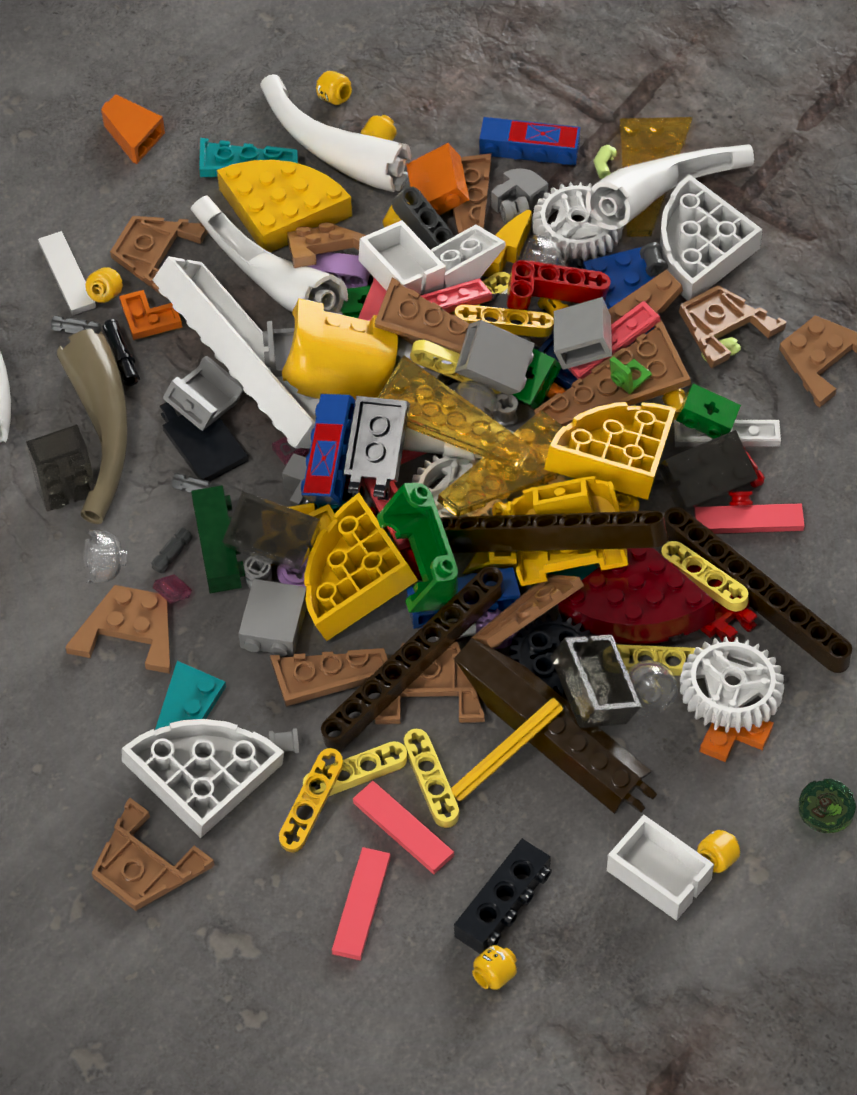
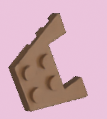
(148, 240)
(308, 242)
(719, 313)
(814, 350)
(129, 616)
(439, 679)
(136, 871)

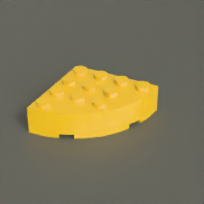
(280, 197)
(614, 445)
(352, 569)

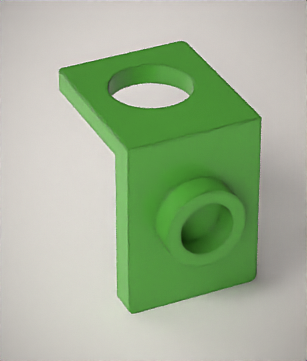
(622, 374)

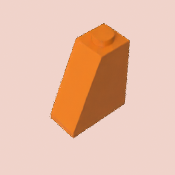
(132, 126)

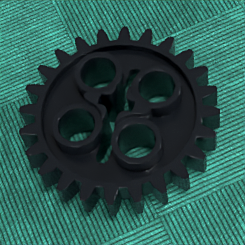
(550, 635)

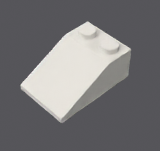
(468, 255)

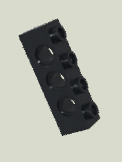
(522, 860)

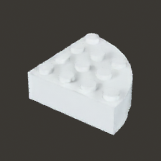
(704, 237)
(202, 767)

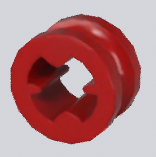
(740, 498)

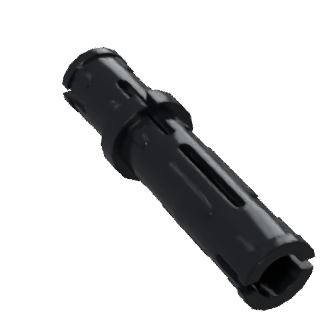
(123, 357)

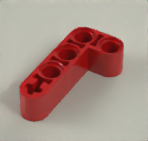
(553, 282)

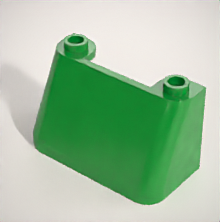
(416, 517)

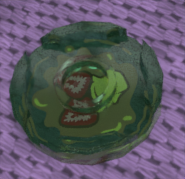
(827, 806)

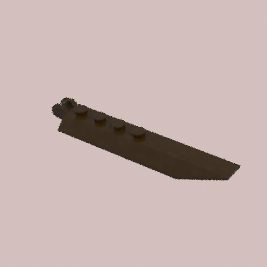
(582, 753)

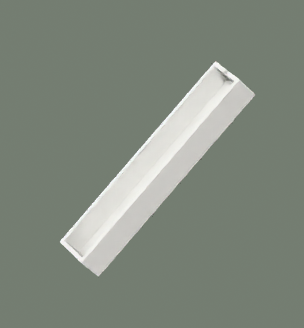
(236, 344)

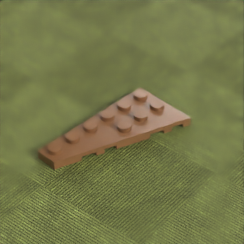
(652, 351)

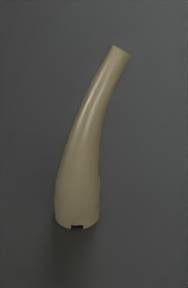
(98, 384)

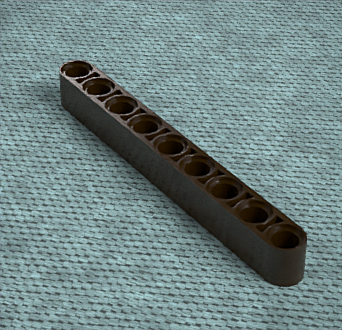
(556, 531)
(768, 593)
(411, 670)

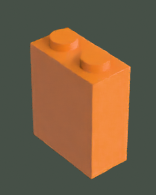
(439, 178)

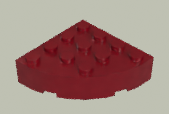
(639, 601)

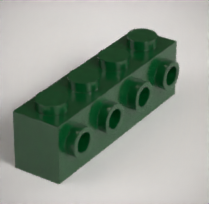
(212, 521)

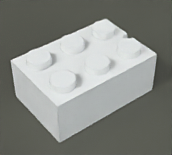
(401, 255)
(660, 867)

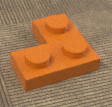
(145, 320)
(719, 743)

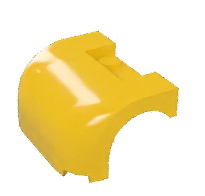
(338, 353)
(569, 496)

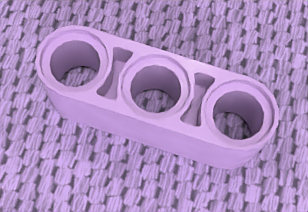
(343, 267)

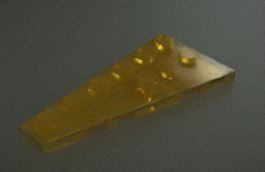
(646, 141)
(450, 417)
(493, 480)

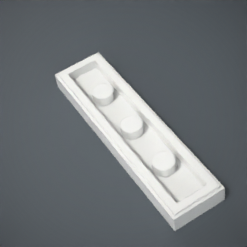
(66, 272)
(751, 433)

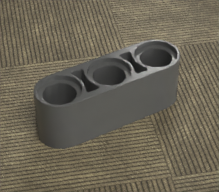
(417, 210)

